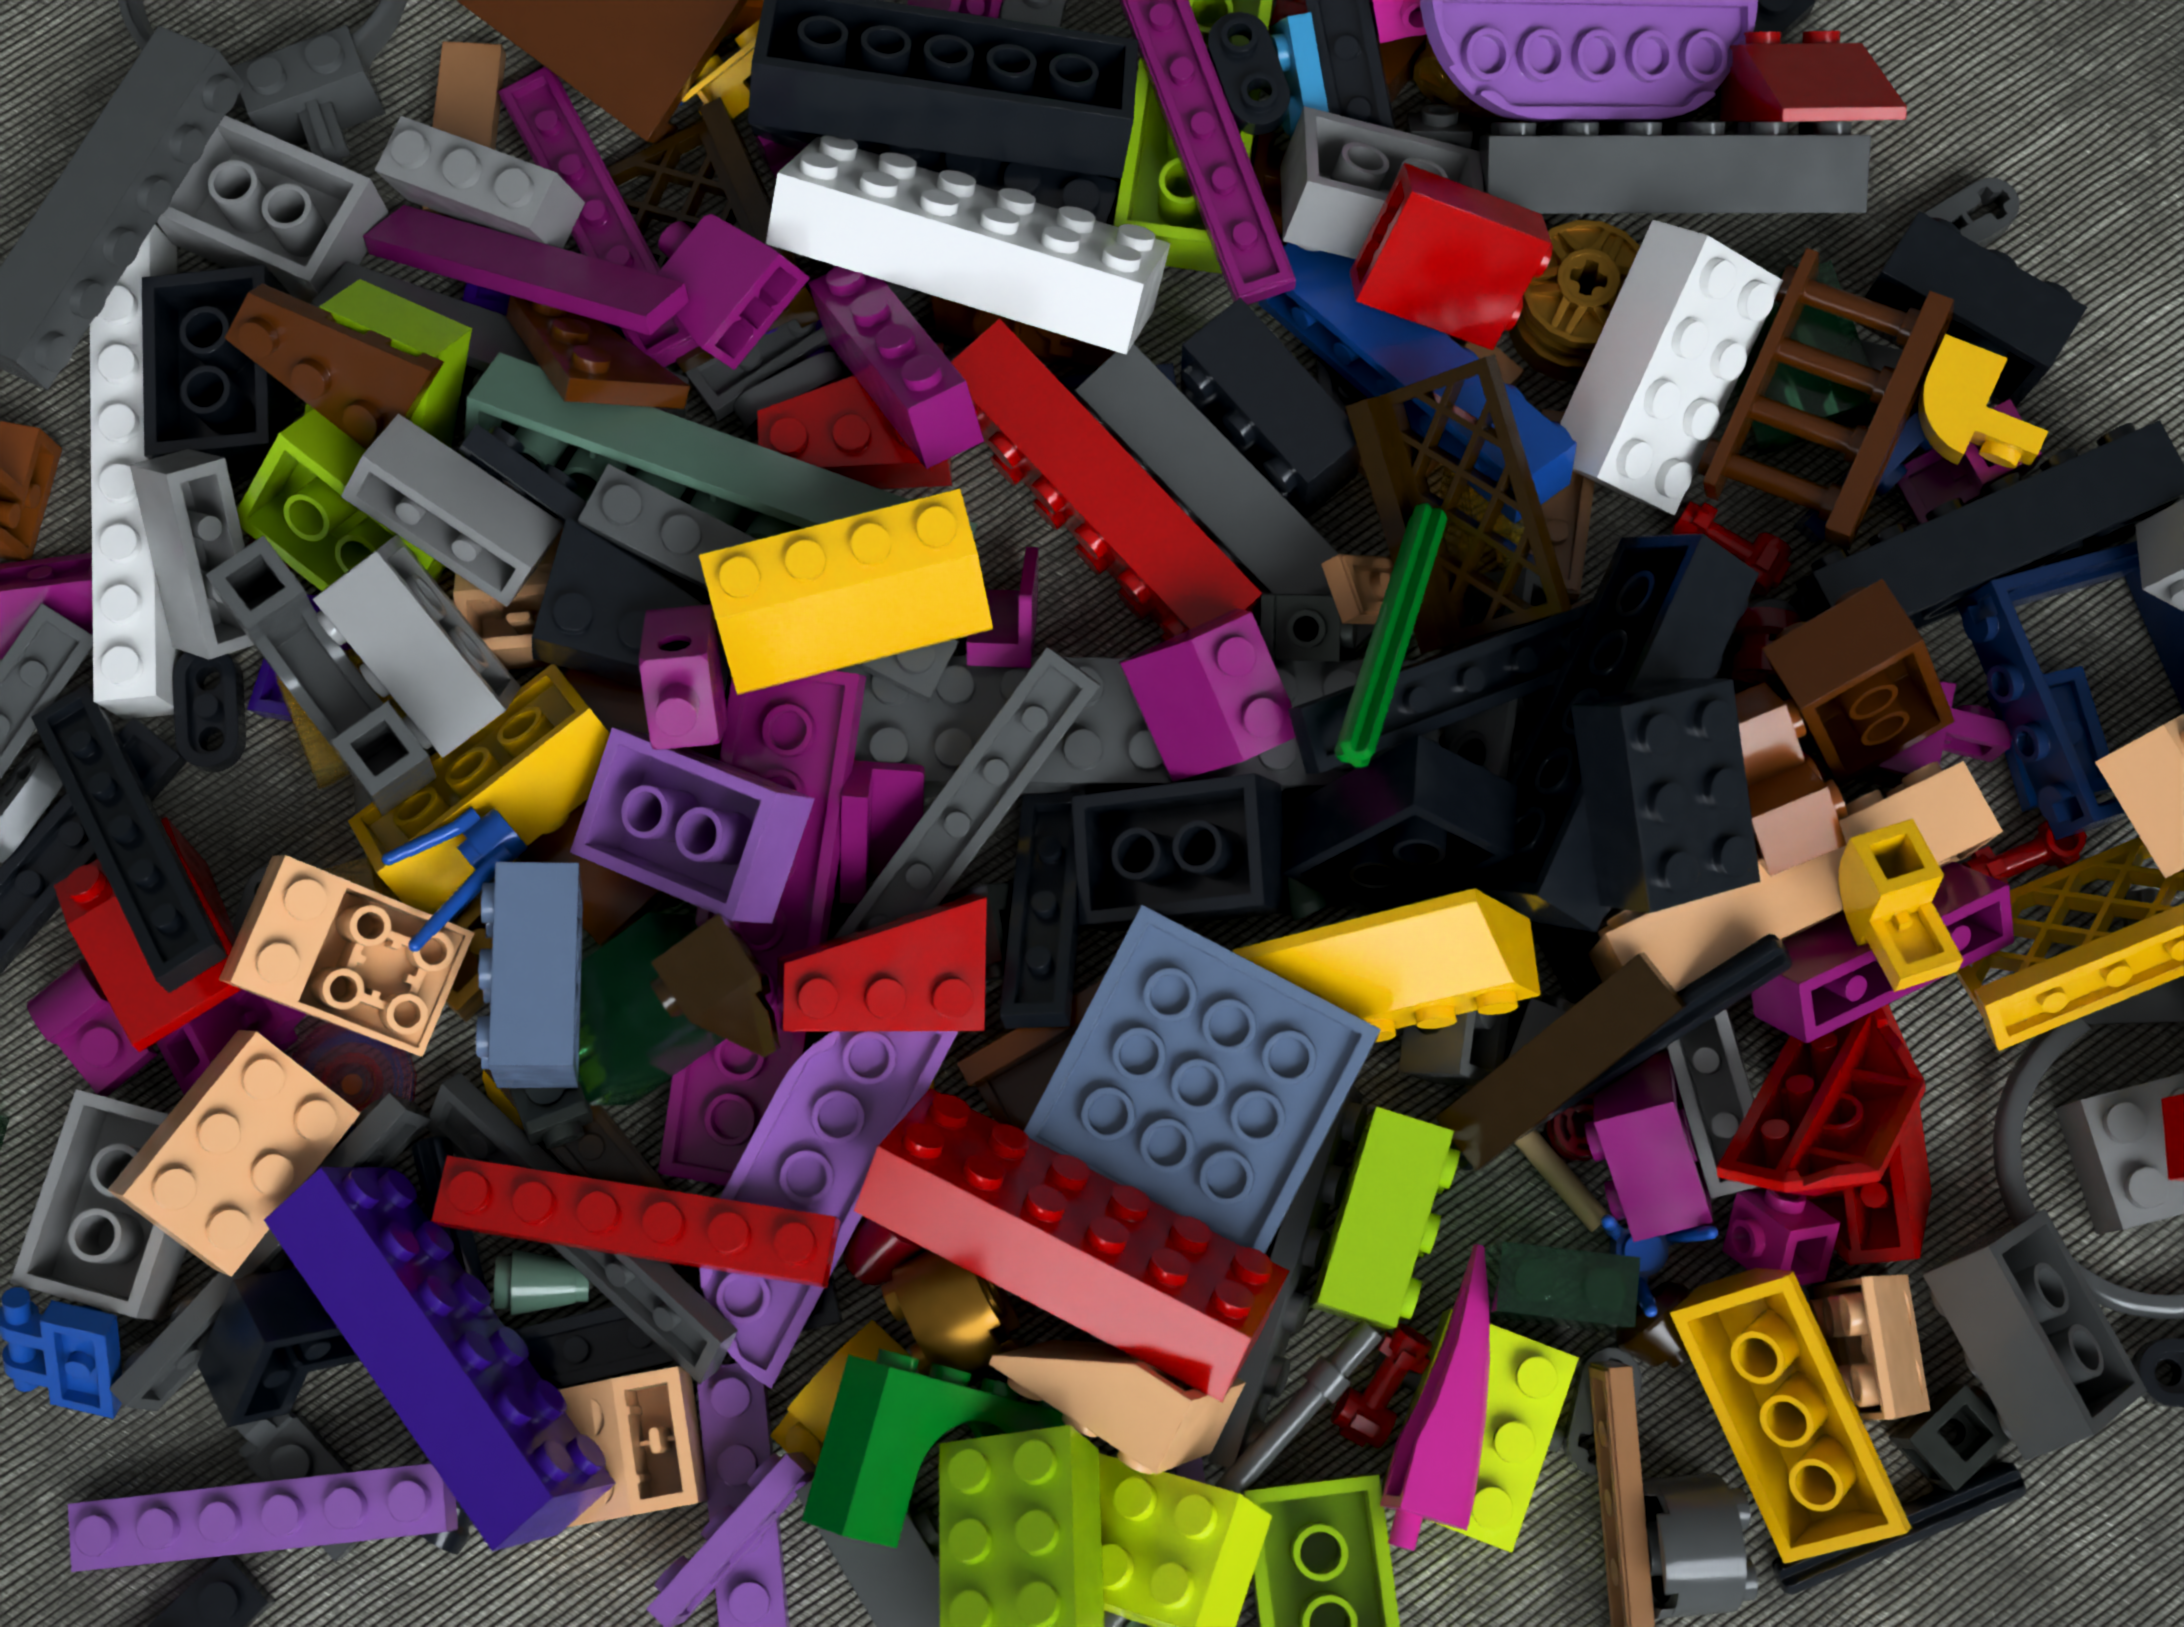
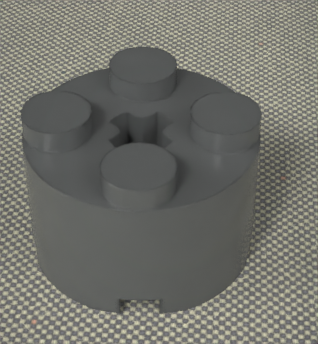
(1697, 1545)

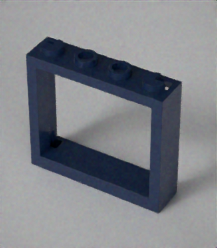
(2023, 693)

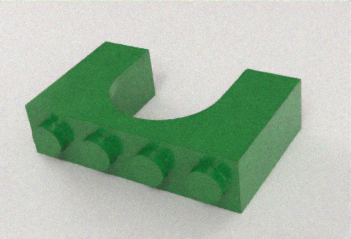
(886, 1426)

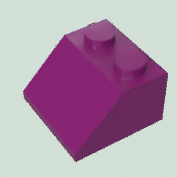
(1210, 695)
(1649, 1152)

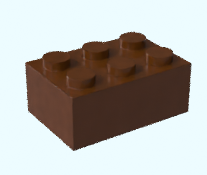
(1860, 681)

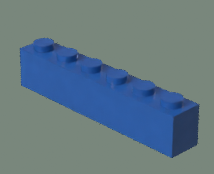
(1389, 352)

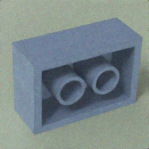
(532, 975)

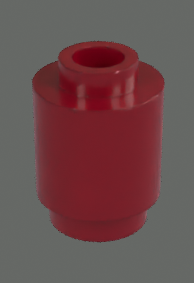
(876, 1252)

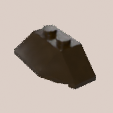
(718, 986)

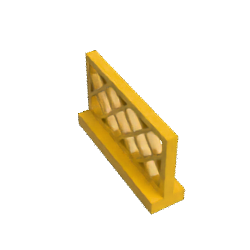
(2103, 965)

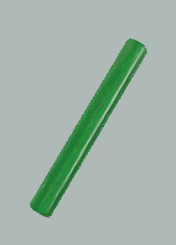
(1391, 636)

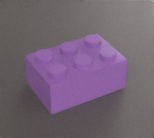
(692, 827)

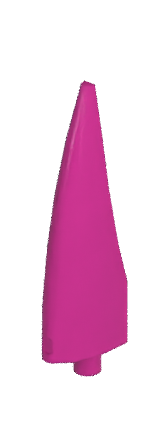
(1442, 1442)

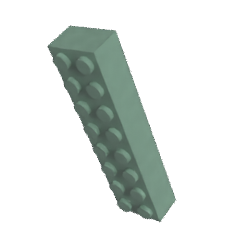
(701, 466)

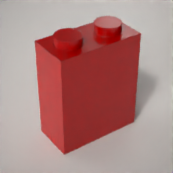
(1450, 257)

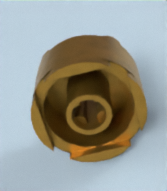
(951, 1313)

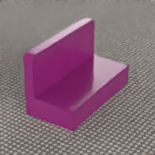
(57, 582)
(1013, 622)
(877, 814)

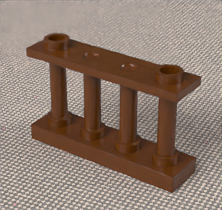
(1865, 447)

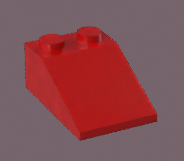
(1806, 81)
(118, 962)

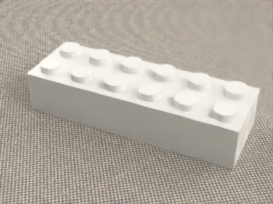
(968, 242)

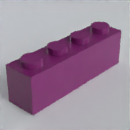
(897, 364)
(1841, 982)

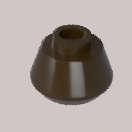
(1657, 1338)

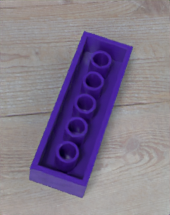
(441, 1353)

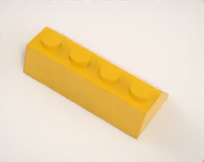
(847, 591)
(526, 764)
(1413, 962)
(1788, 1414)

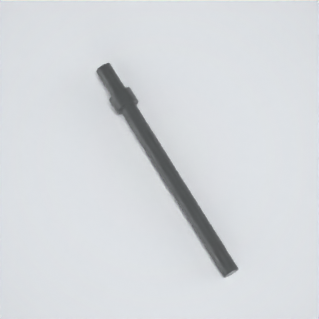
(1325, 1381)

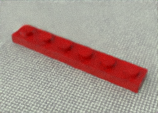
(637, 1221)

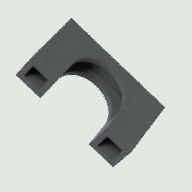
(321, 677)

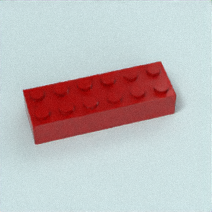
(1097, 490)
(1072, 1241)

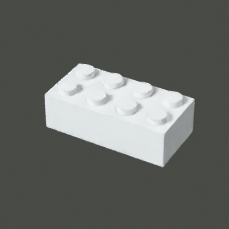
(1666, 364)

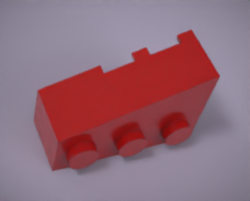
(848, 435)
(892, 977)

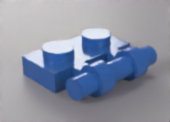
(64, 1349)

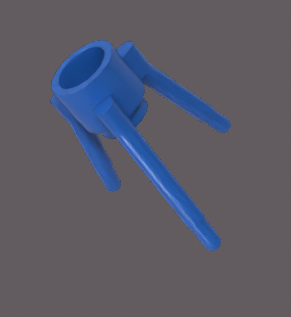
(487, 842)
(1652, 1252)

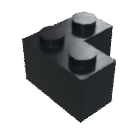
(267, 1344)

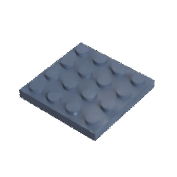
(1202, 1080)

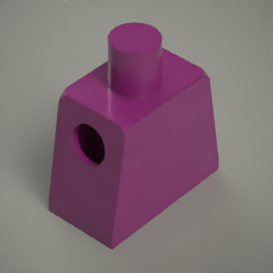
(731, 284)
(682, 686)

